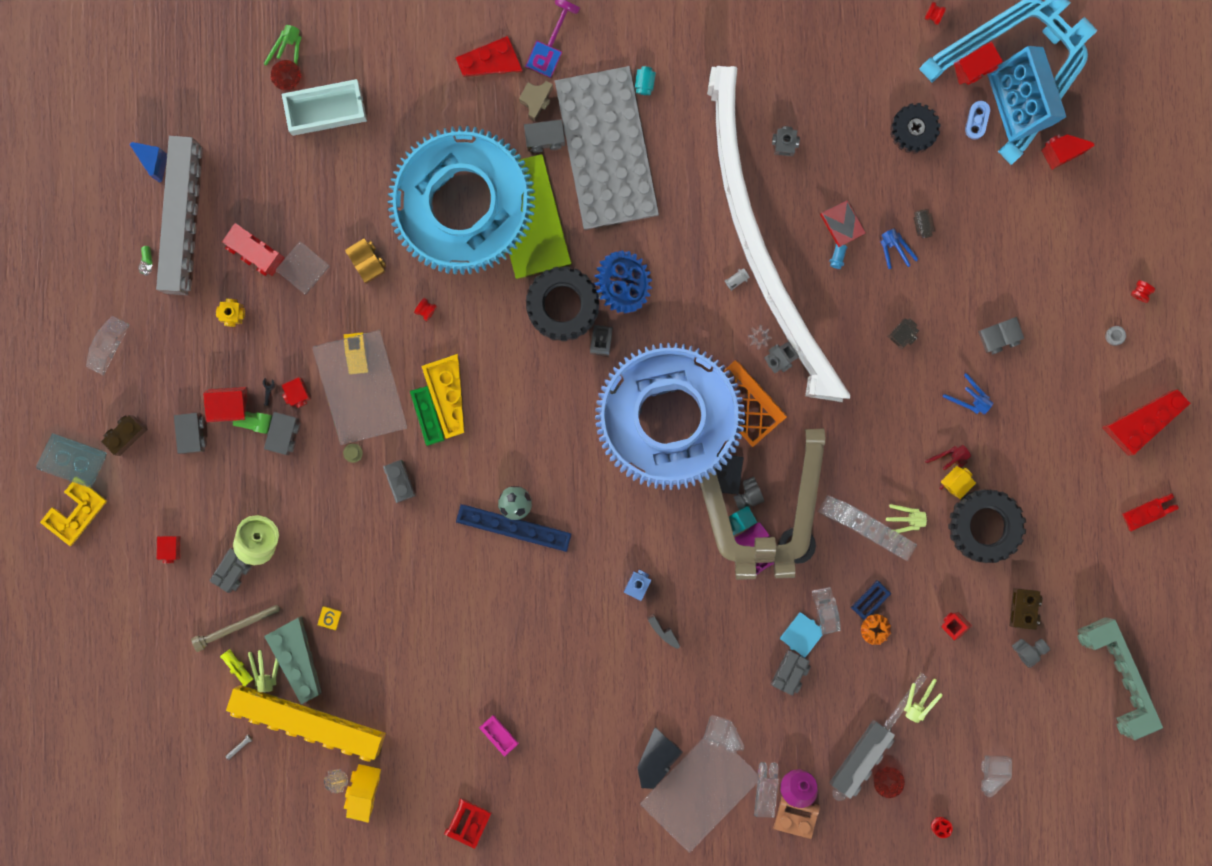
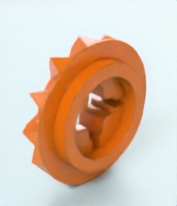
(872, 622)

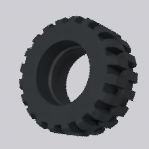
(536, 303)
(1012, 530)

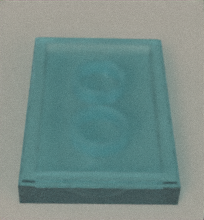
(71, 460)

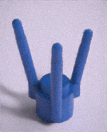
(891, 239)
(981, 401)

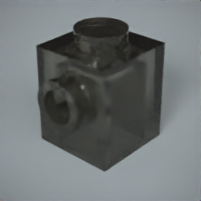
(904, 333)

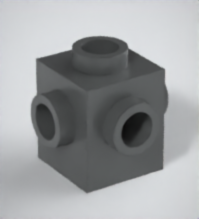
(785, 148)
(781, 357)

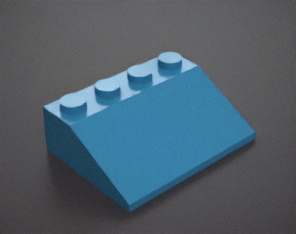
(1026, 93)

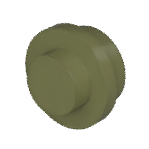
(353, 453)

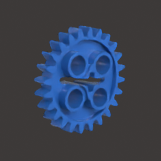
(621, 298)

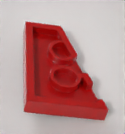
(489, 59)

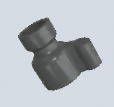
(751, 496)
(1030, 654)

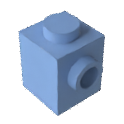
(637, 585)

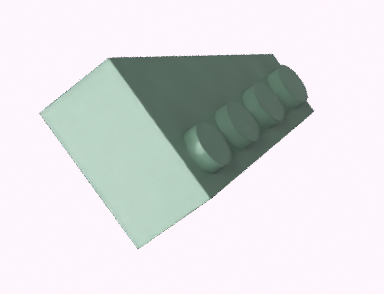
(295, 658)

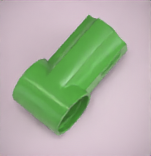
(257, 422)

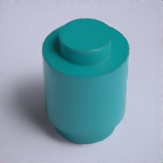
(645, 80)

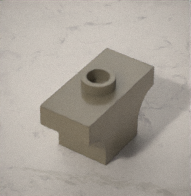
(536, 98)

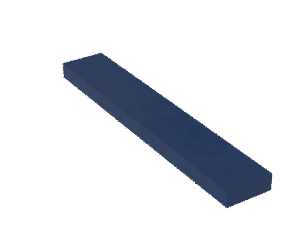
(513, 528)

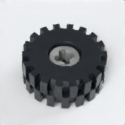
(909, 139)

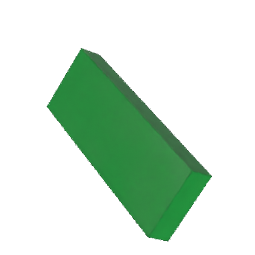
(427, 415)

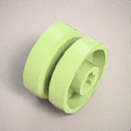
(255, 540)

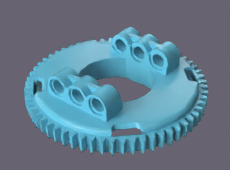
(430, 169)

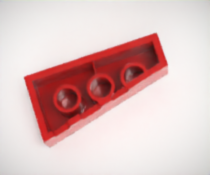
(1142, 424)

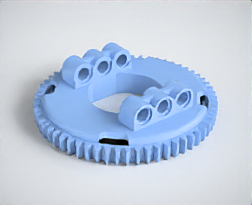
(660, 373)

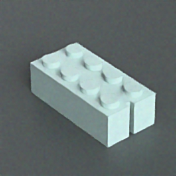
(324, 107)

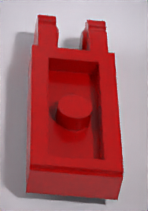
(1148, 512)

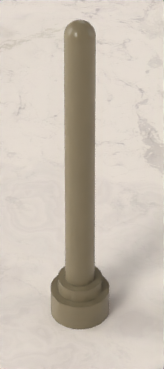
(200, 642)

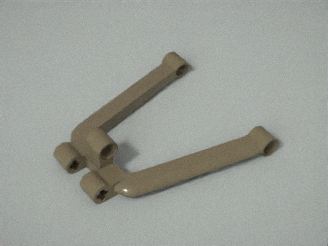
(765, 548)

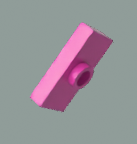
(499, 735)

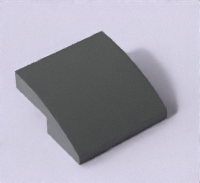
(667, 635)

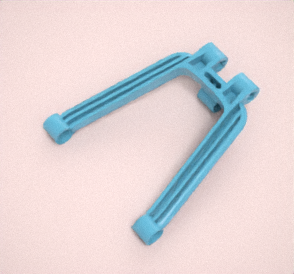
(1056, 30)

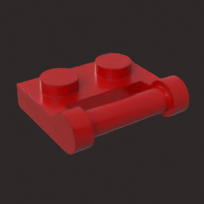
(473, 827)

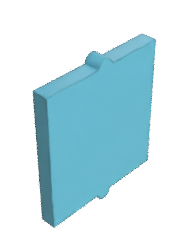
(802, 634)

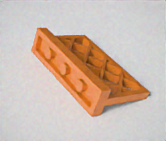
(761, 396)

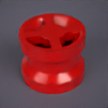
(935, 13)
(1143, 291)
(425, 309)
(944, 830)

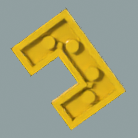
(72, 527)

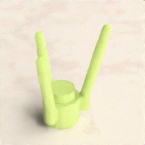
(916, 519)
(263, 682)
(915, 711)

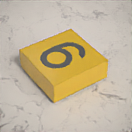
(329, 618)

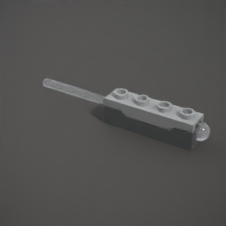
(868, 752)

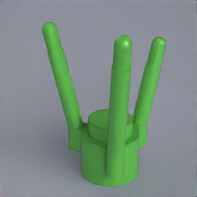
(288, 36)

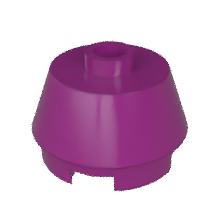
(799, 788)

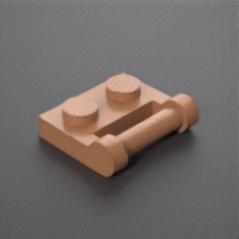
(795, 823)

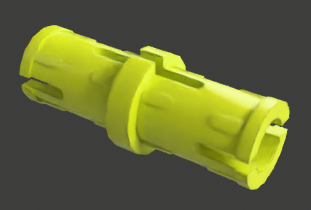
(236, 667)

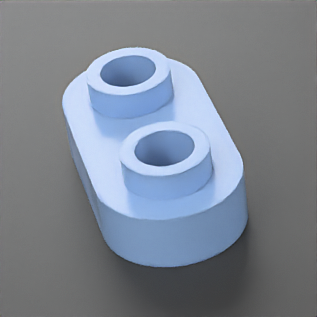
(977, 120)

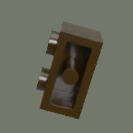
(124, 435)
(1025, 609)

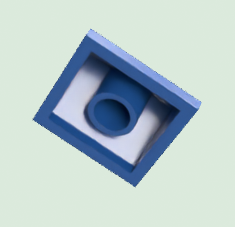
(152, 158)

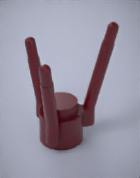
(959, 455)

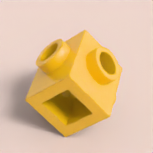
(235, 317)

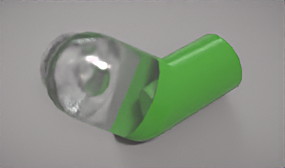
(146, 261)

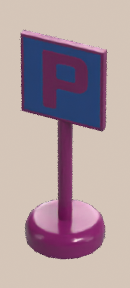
(545, 57)

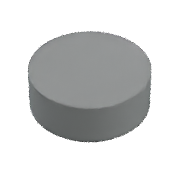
(1115, 335)

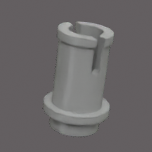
(737, 279)

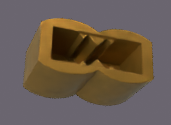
(365, 260)

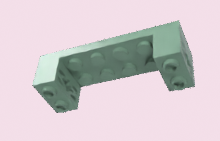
(1144, 718)

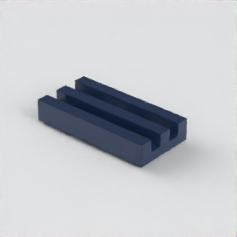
(875, 595)

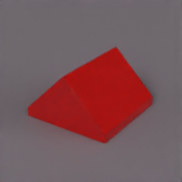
(225, 404)

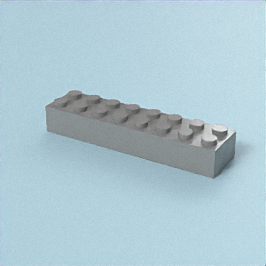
(178, 216)

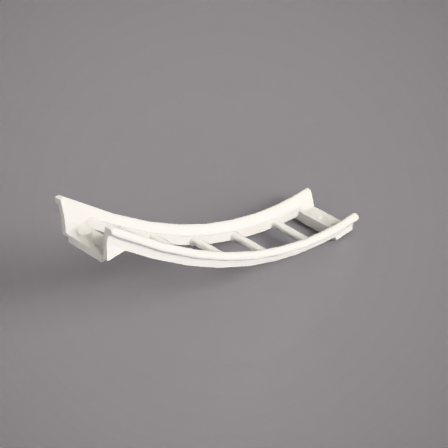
(823, 379)

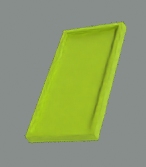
(545, 242)

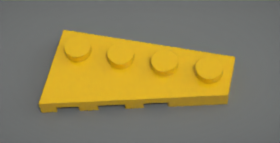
(445, 389)

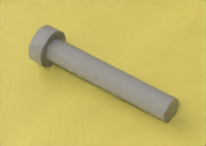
(247, 739)

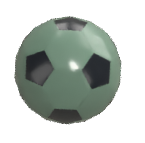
(515, 502)

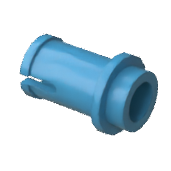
(838, 257)

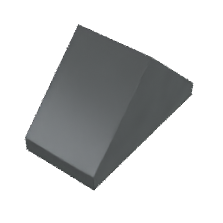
(601, 340)

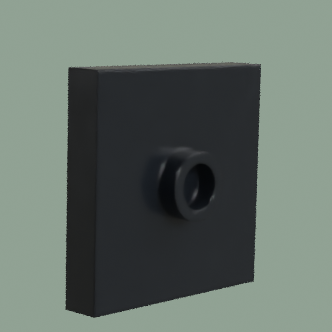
(730, 475)

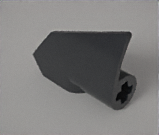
(657, 759)

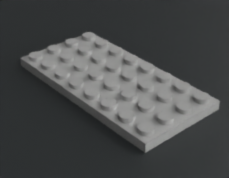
(606, 148)

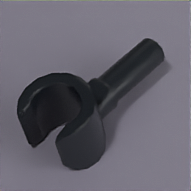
(268, 391)

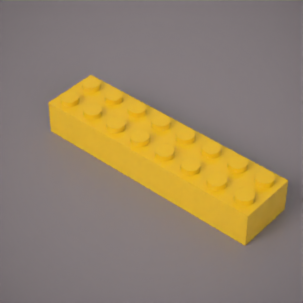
(305, 722)

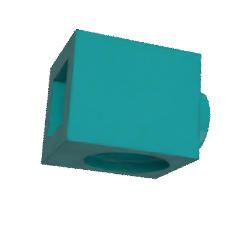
(742, 520)

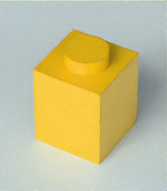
(958, 482)

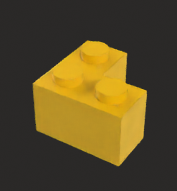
(362, 792)

